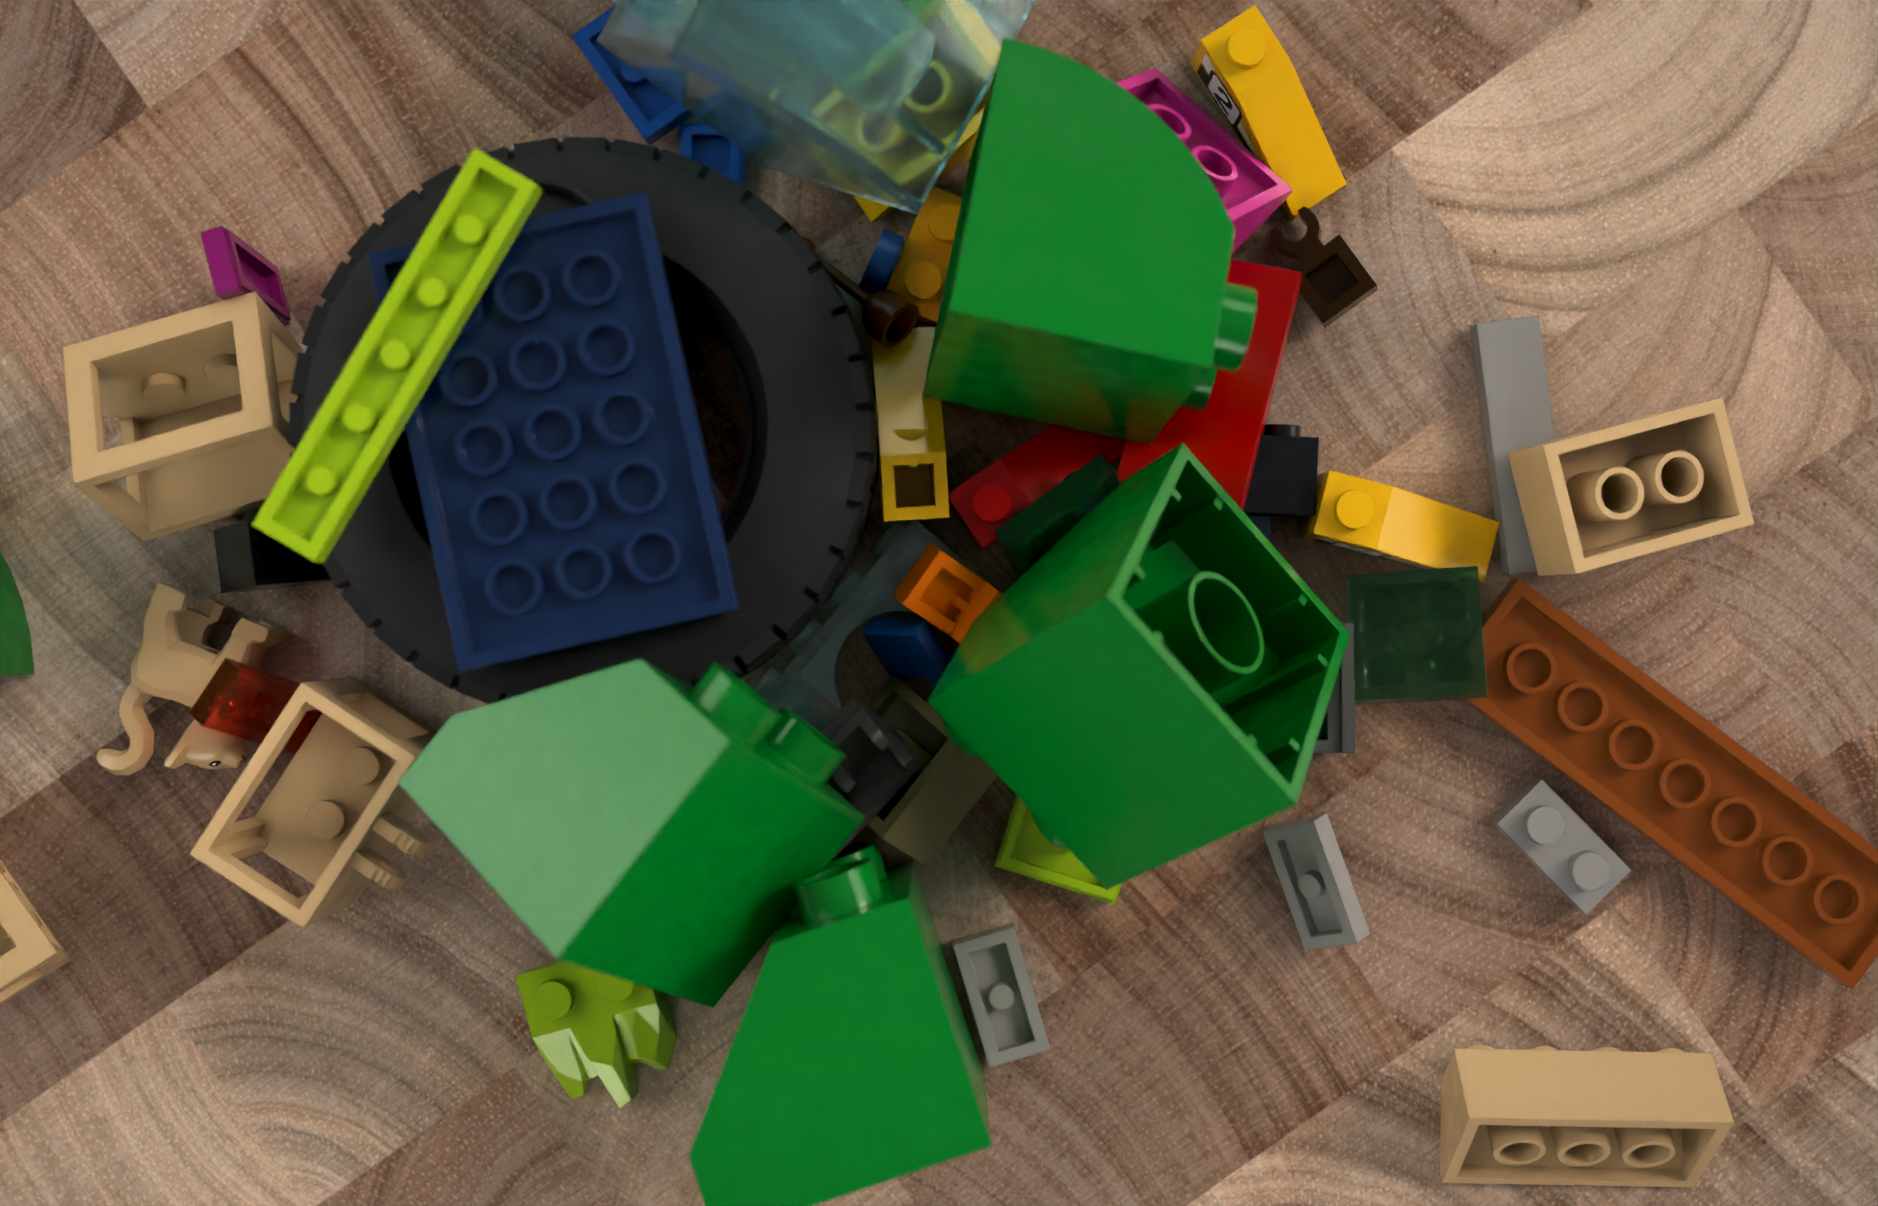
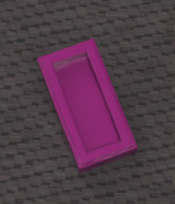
(242, 270)

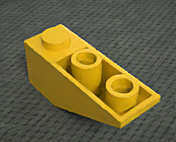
(909, 431)

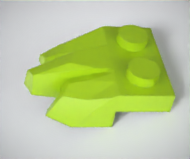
(595, 1027)

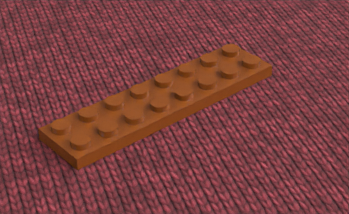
(1680, 782)

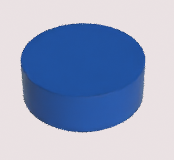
(882, 261)

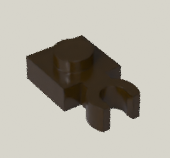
(1330, 272)

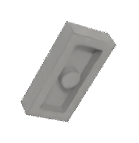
(1560, 845)
(1316, 882)
(1001, 995)

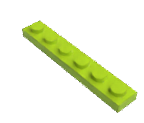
(398, 356)

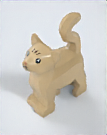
(178, 666)

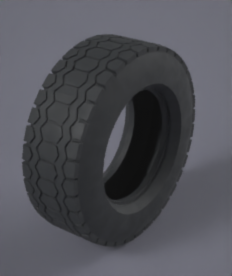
(804, 396)

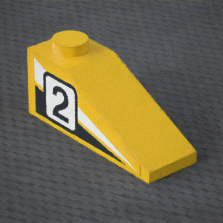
(1268, 107)
(1397, 525)

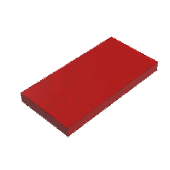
(1234, 419)

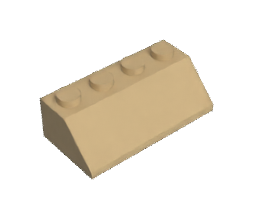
(1580, 1117)

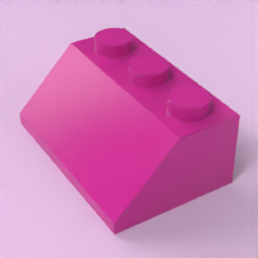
(1241, 179)

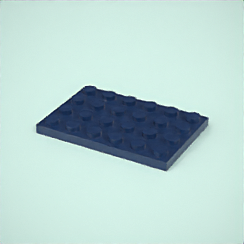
(567, 446)

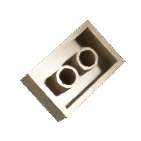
(1631, 488)

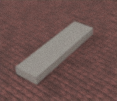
(1514, 416)

